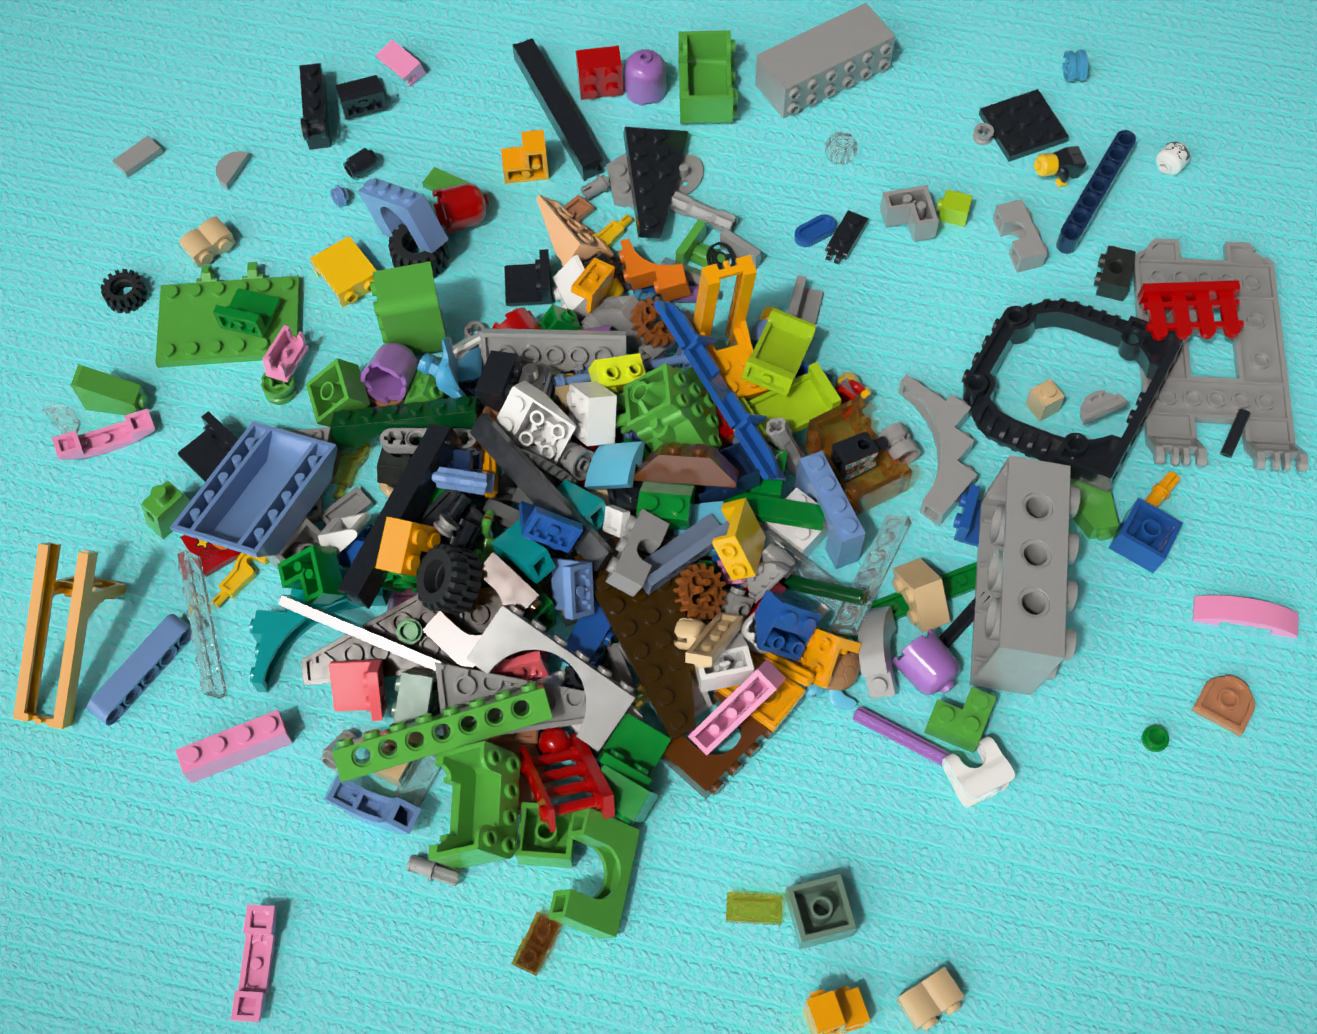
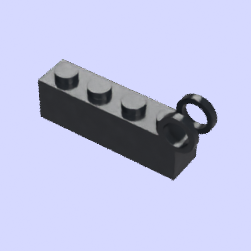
(314, 107)

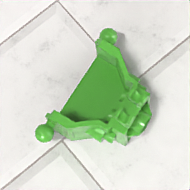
(668, 408)

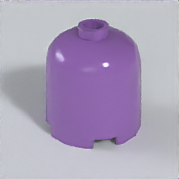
(645, 77)
(390, 372)
(928, 664)

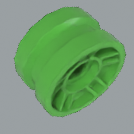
(279, 393)

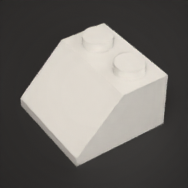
(562, 288)

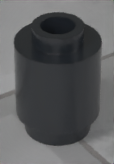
(360, 163)

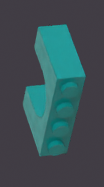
(530, 557)

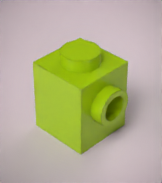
(954, 207)

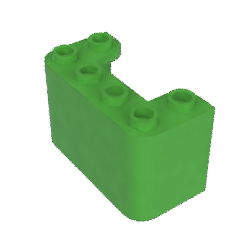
(706, 77)
(409, 307)
(482, 805)

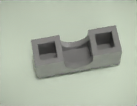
(1015, 220)
(628, 569)

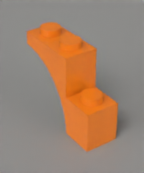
(667, 279)

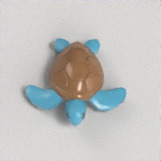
(843, 676)

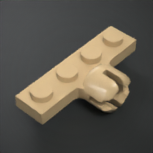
(708, 641)

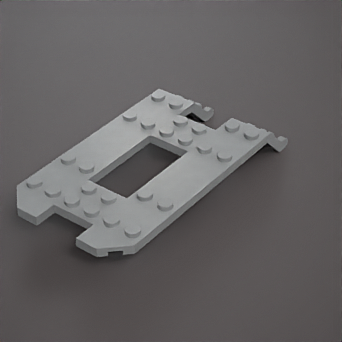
(1258, 356)

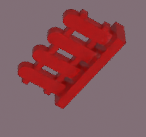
(1191, 295)

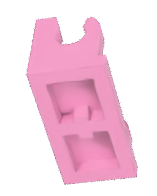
(401, 62)
(285, 354)

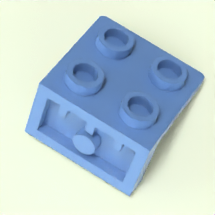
(573, 587)

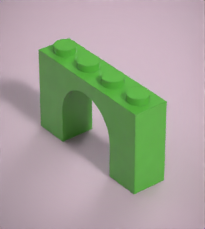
(616, 847)

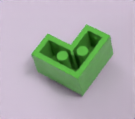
(961, 726)

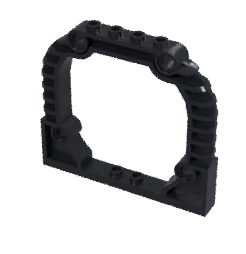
(1092, 460)

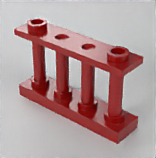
(585, 767)

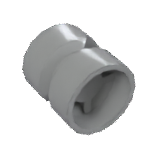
(900, 443)
(575, 460)

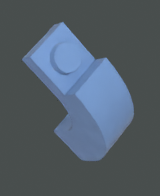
(377, 810)

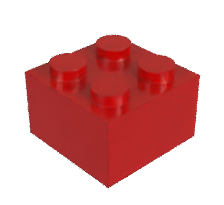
(599, 72)

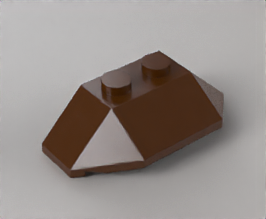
(687, 465)

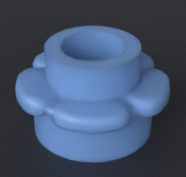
(339, 195)

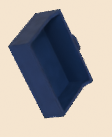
(748, 477)

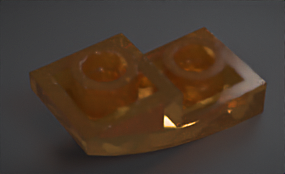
(537, 944)

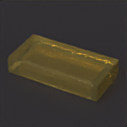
(754, 908)

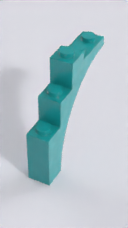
(279, 630)

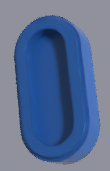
(815, 230)

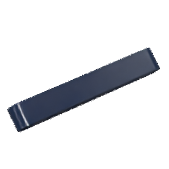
(1095, 192)

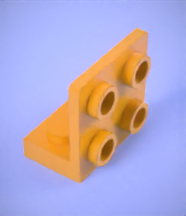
(822, 654)

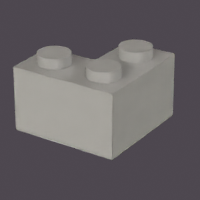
(910, 207)

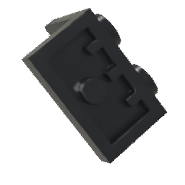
(361, 97)
(529, 282)
(208, 448)

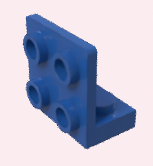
(548, 527)

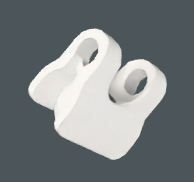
(979, 783)

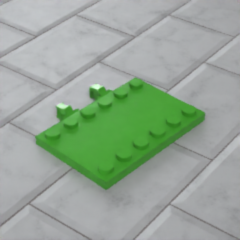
(191, 333)

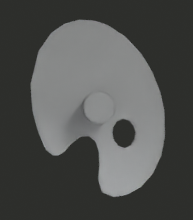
(689, 171)

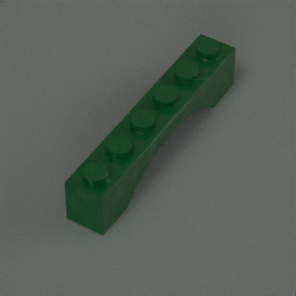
(359, 426)

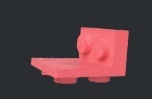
(525, 665)
(359, 686)

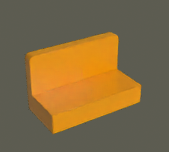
(594, 283)

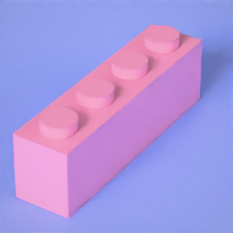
(737, 707)
(233, 746)

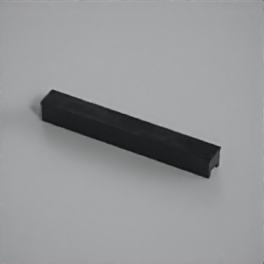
(558, 109)
(405, 503)

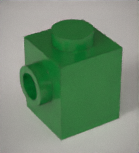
(559, 319)

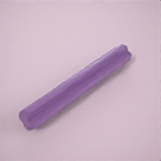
(900, 735)

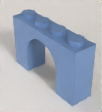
(396, 205)
(844, 530)

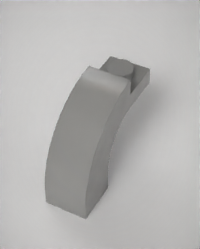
(875, 651)

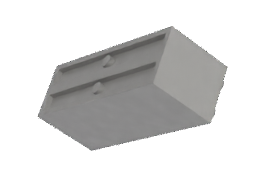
(824, 60)

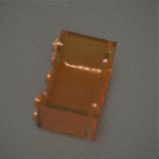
(874, 486)

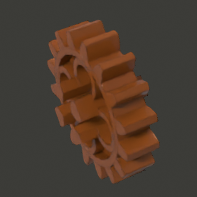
(642, 321)
(701, 577)

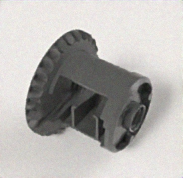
(510, 492)

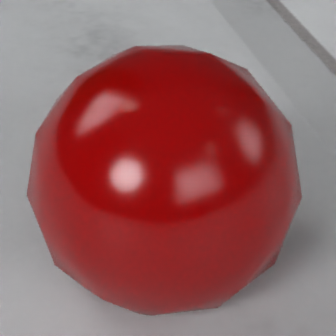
(554, 740)

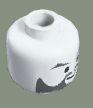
(1173, 158)

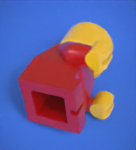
(849, 387)

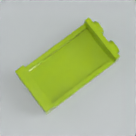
(779, 352)
(807, 399)

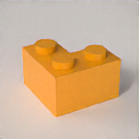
(528, 161)
(403, 545)
(835, 1011)

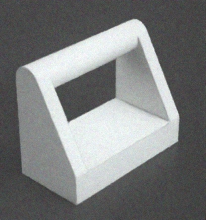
(343, 531)

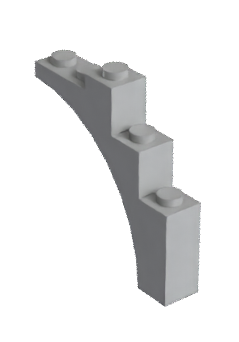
(952, 447)

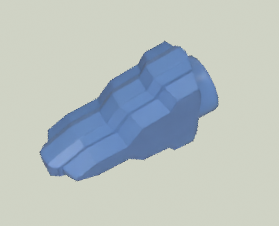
(464, 480)

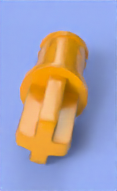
(1162, 490)

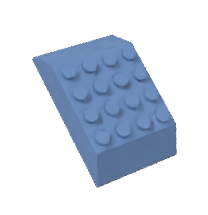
(259, 491)

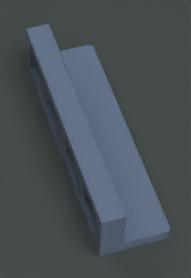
(682, 552)

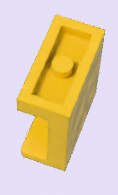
(344, 270)
(743, 543)

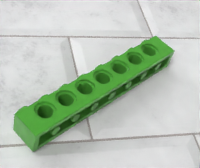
(352, 767)

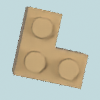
(923, 594)

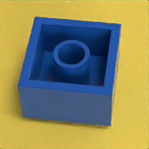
(1145, 535)

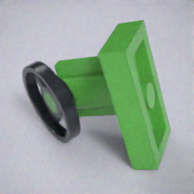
(699, 253)

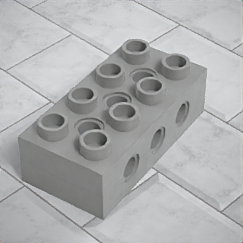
(1024, 569)

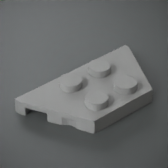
(620, 182)

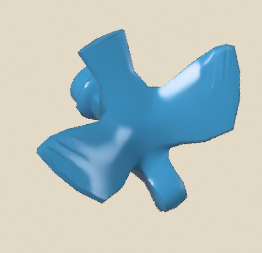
(451, 370)

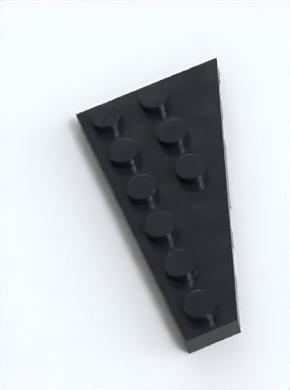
(653, 170)

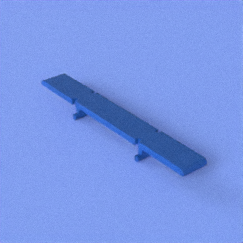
(726, 400)

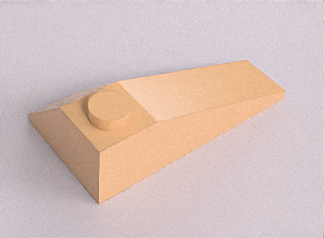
(568, 235)

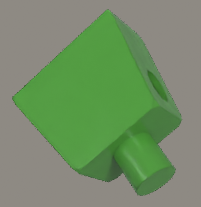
(163, 508)

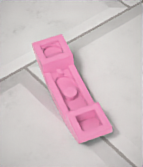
(104, 439)
(1247, 612)
(256, 963)

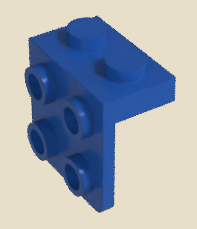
(968, 521)

